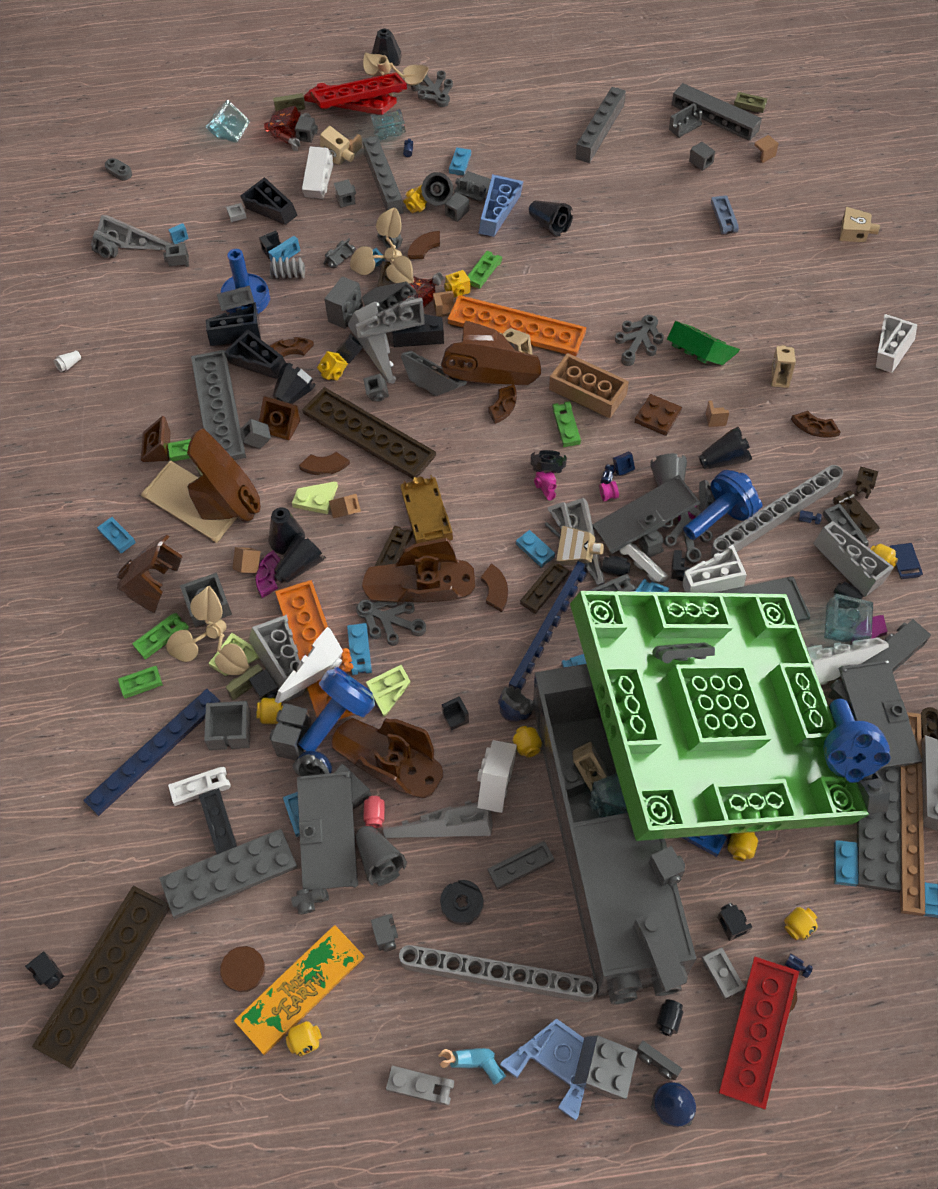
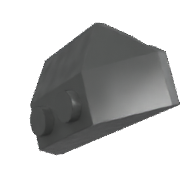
(428, 374)

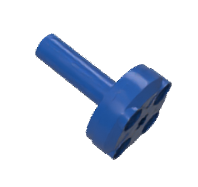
(241, 278)
(733, 496)
(345, 694)
(854, 746)

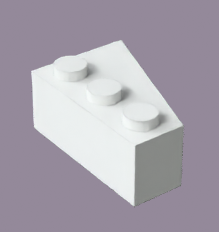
(317, 172)
(894, 342)
(717, 574)
(495, 775)

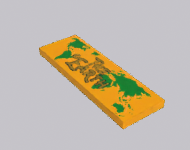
(299, 989)

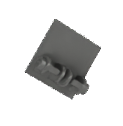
(473, 186)

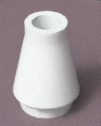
(66, 361)

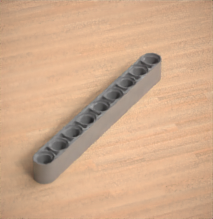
(799, 497)
(508, 969)

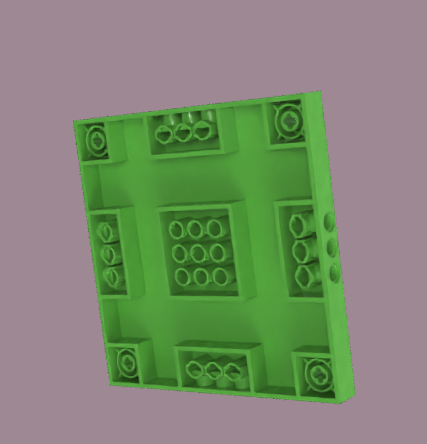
(717, 737)

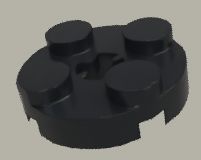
(548, 461)
(474, 901)

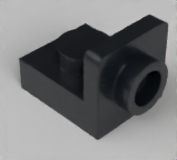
(678, 568)

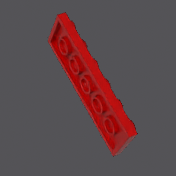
(358, 90)
(377, 105)
(759, 1033)

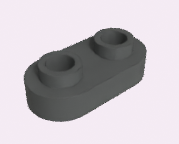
(118, 169)

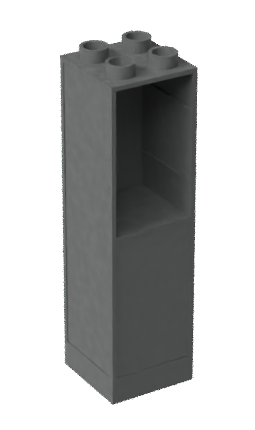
(604, 859)

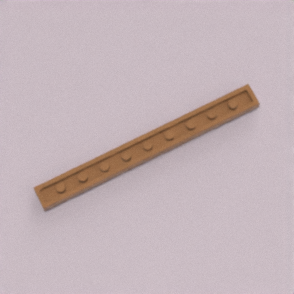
(912, 837)

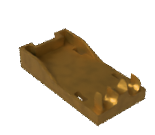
(426, 510)

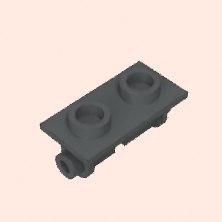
(334, 257)

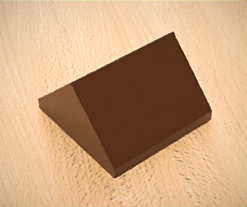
(280, 417)
(156, 441)

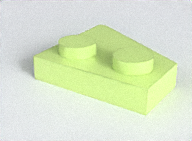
(388, 688)

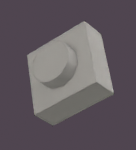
(236, 212)

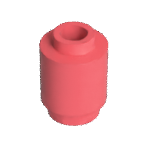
(374, 811)

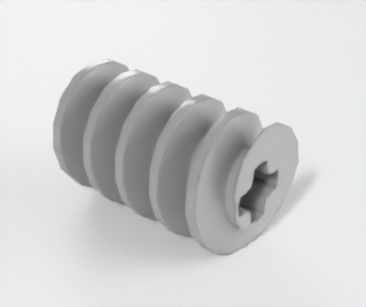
(287, 268)

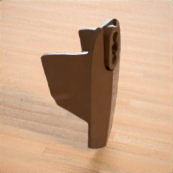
(489, 358)
(224, 487)
(135, 575)
(421, 575)
(391, 754)

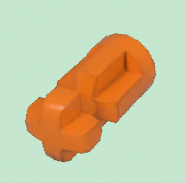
(346, 659)

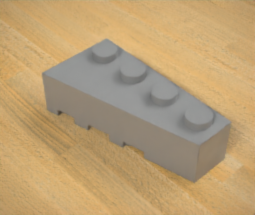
(853, 558)
(276, 650)
(930, 782)

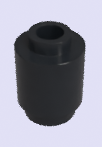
(616, 565)
(848, 590)
(669, 1017)

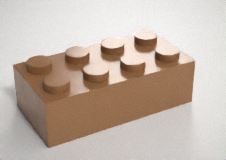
(588, 385)

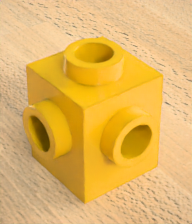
(414, 200)
(458, 283)
(332, 366)

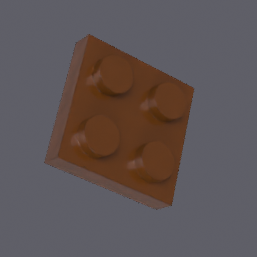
(658, 414)

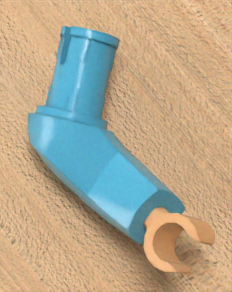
(474, 1059)

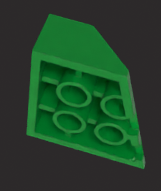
(700, 344)

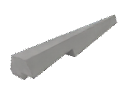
(128, 236)
(375, 345)
(577, 516)
(446, 822)

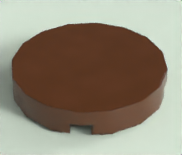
(242, 969)

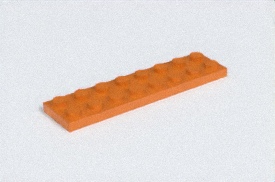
(543, 331)
(307, 624)

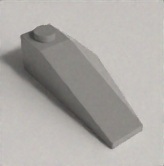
(397, 317)

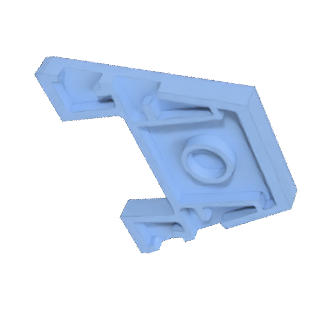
(558, 1051)

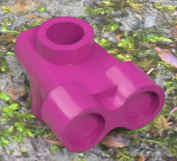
(547, 483)

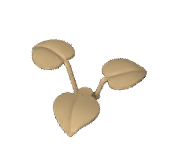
(413, 74)
(401, 268)
(183, 647)

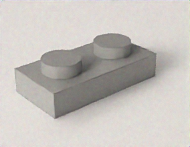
(723, 973)

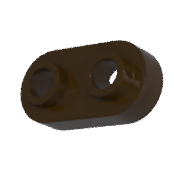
(929, 728)

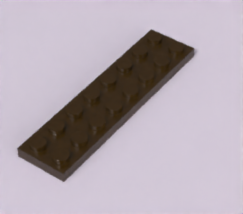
(369, 433)
(101, 977)

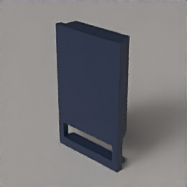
(907, 560)

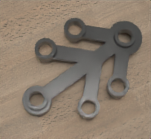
(442, 99)
(647, 323)
(689, 542)
(388, 617)

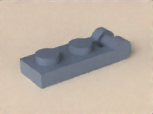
(724, 214)

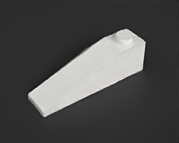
(322, 657)
(828, 660)

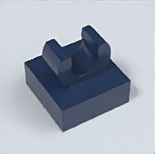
(624, 463)

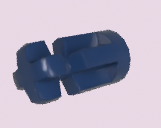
(408, 148)
(607, 474)
(806, 516)
(797, 964)

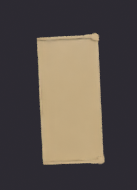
(171, 494)

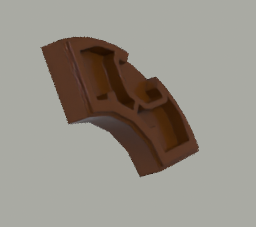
(423, 244)
(293, 346)
(504, 404)
(815, 426)
(323, 465)
(497, 587)

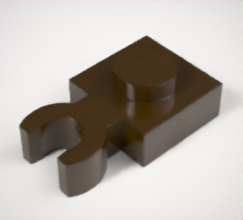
(866, 480)

